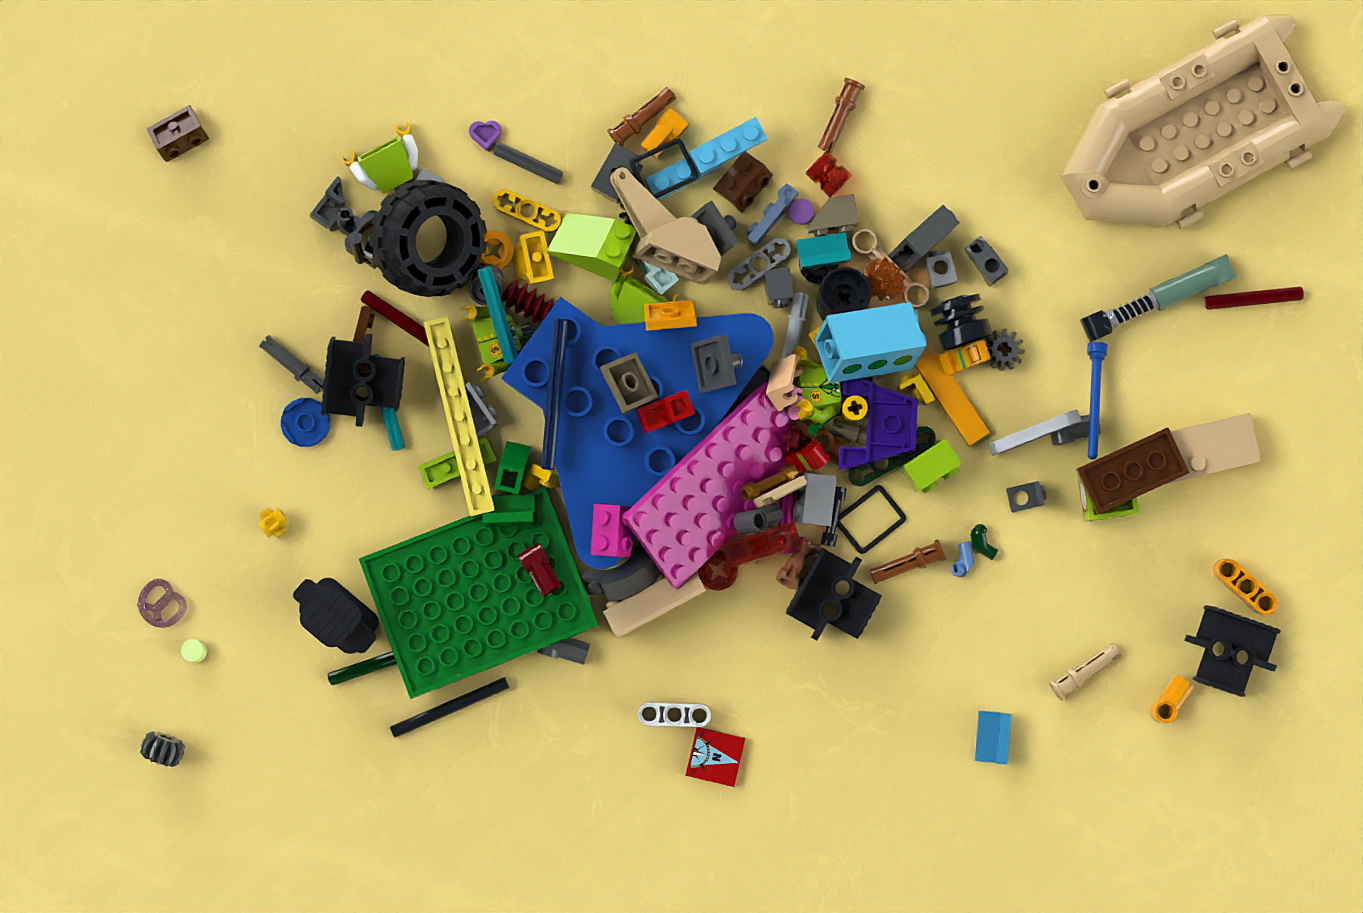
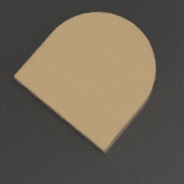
(780, 492)

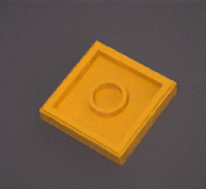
(670, 315)

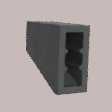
(924, 238)

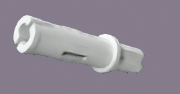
(795, 324)

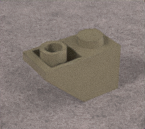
(836, 213)

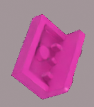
(610, 532)

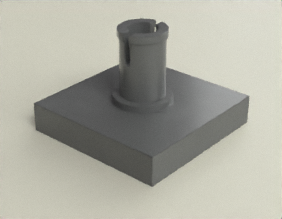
(717, 226)
(715, 363)

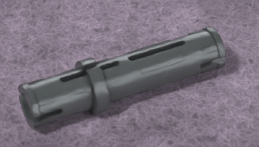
(291, 363)

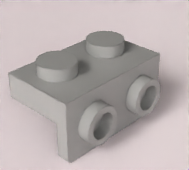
(483, 416)

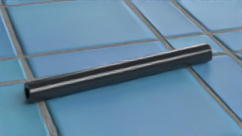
(449, 707)

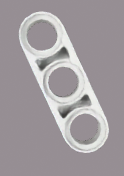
(686, 709)

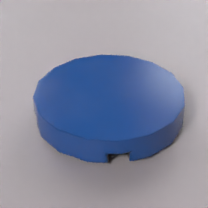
(304, 423)

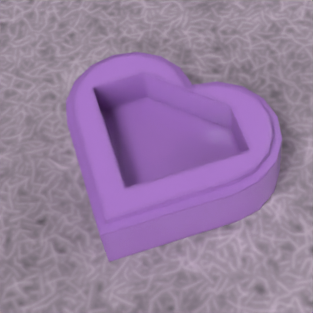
(485, 133)

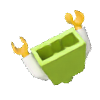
(387, 164)

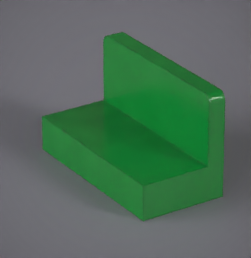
(511, 511)

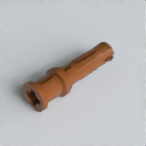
(845, 104)
(633, 123)
(918, 558)

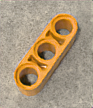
(1256, 591)

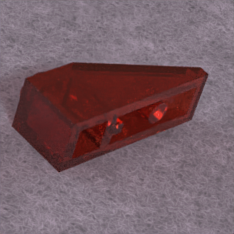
(761, 545)

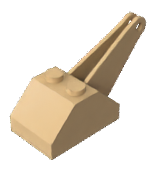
(666, 242)

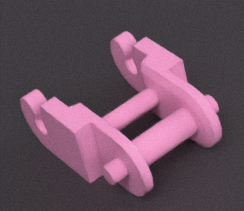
(791, 410)

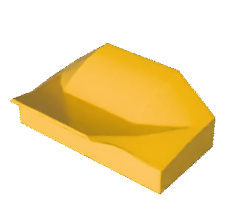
(531, 258)

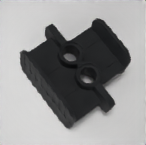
(344, 377)
(820, 588)
(336, 616)
(1235, 634)

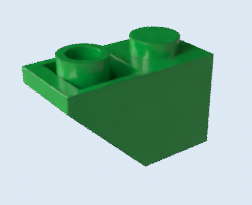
(512, 468)

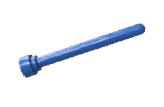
(1097, 353)

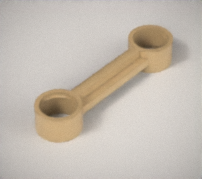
(876, 252)

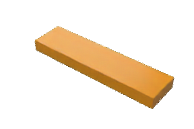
(952, 399)

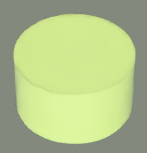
(194, 650)

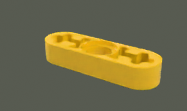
(512, 198)

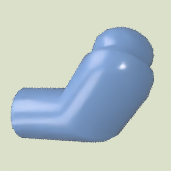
(965, 561)

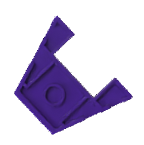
(889, 424)

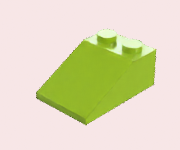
(593, 243)

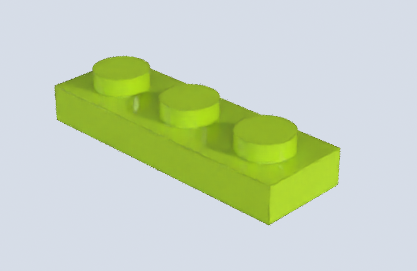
(446, 467)

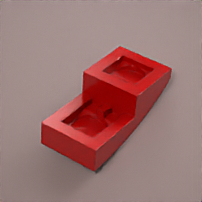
(665, 411)

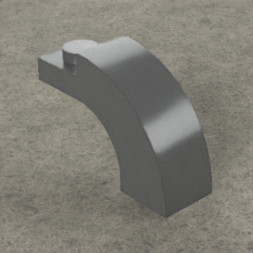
(623, 580)

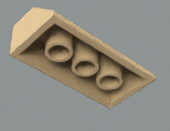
(650, 603)

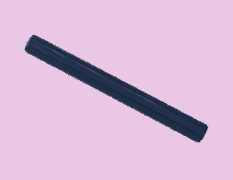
(554, 394)

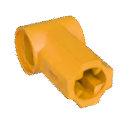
(668, 128)
(1173, 698)

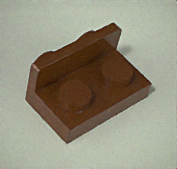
(177, 134)

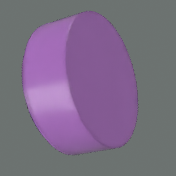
(801, 211)

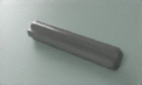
(527, 162)

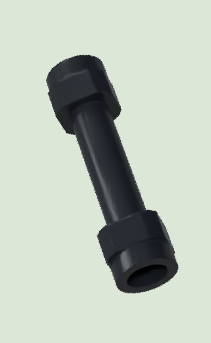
(829, 537)

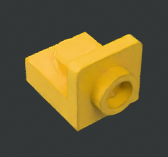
(921, 391)
(539, 478)

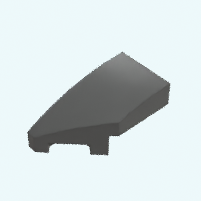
(326, 210)

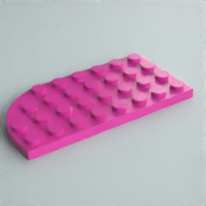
(698, 499)

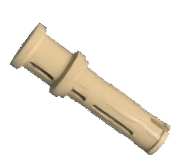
(1075, 677)

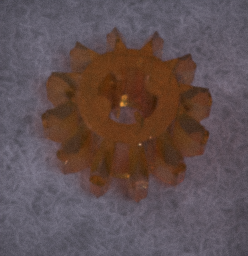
(884, 278)

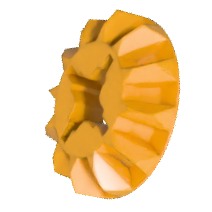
(505, 251)

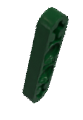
(893, 461)

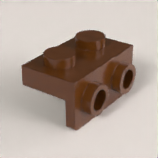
(743, 181)

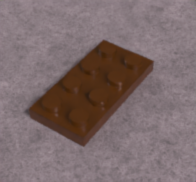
(1132, 471)

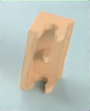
(781, 381)

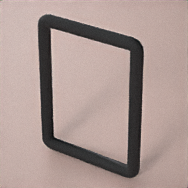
(658, 149)
(885, 533)

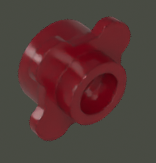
(793, 438)

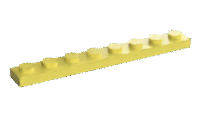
(459, 416)

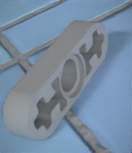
(758, 274)

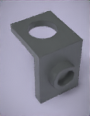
(1035, 492)

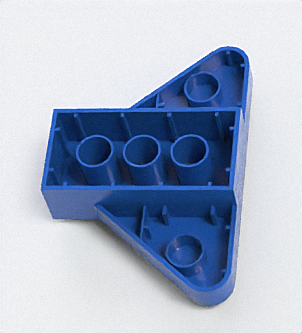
(599, 449)

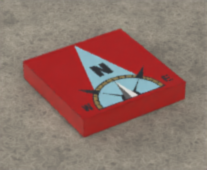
(715, 756)

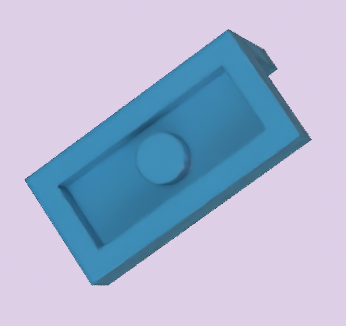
(993, 737)

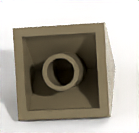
(629, 383)

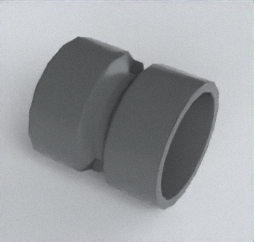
(475, 287)

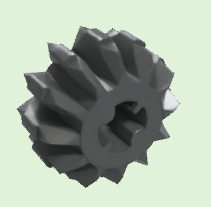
(1009, 344)
(162, 749)

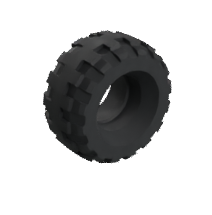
(397, 230)

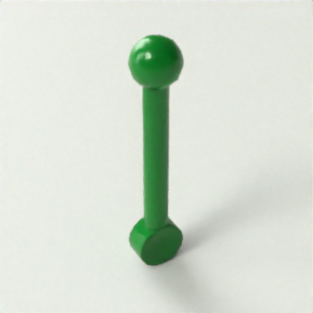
(813, 429)

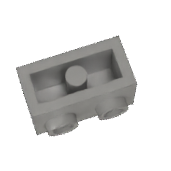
(815, 500)

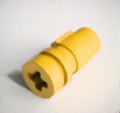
(855, 401)

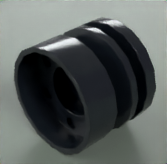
(846, 285)
(961, 321)

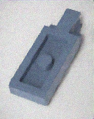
(772, 214)

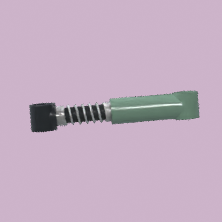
(1161, 297)

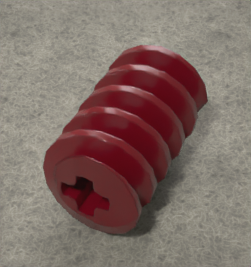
(527, 301)

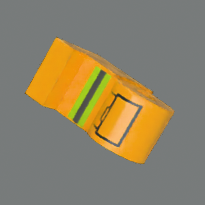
(964, 357)

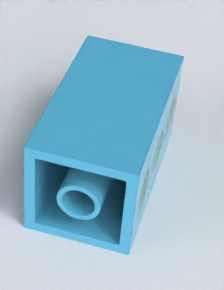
(870, 342)

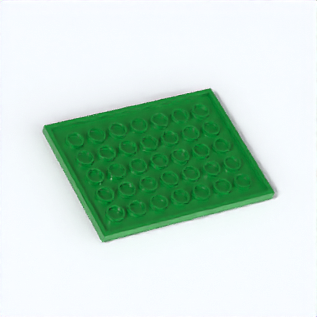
(466, 603)

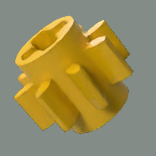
(273, 522)

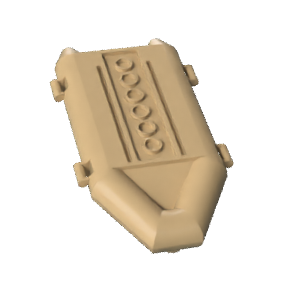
(1198, 129)

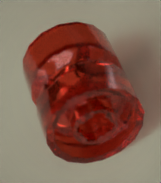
(828, 174)

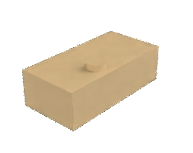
(1217, 446)

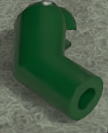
(979, 541)

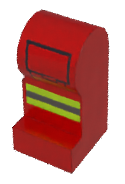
(808, 457)

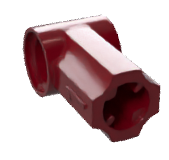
(537, 565)

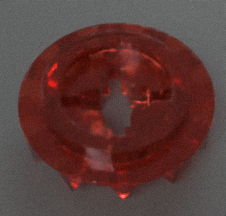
(720, 582)

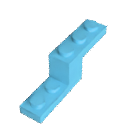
(709, 156)

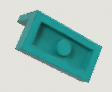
(823, 251)

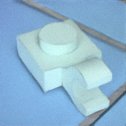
(657, 278)

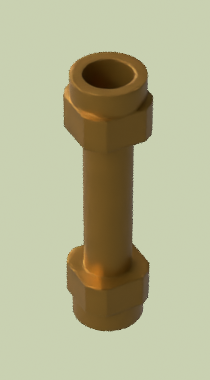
(752, 491)

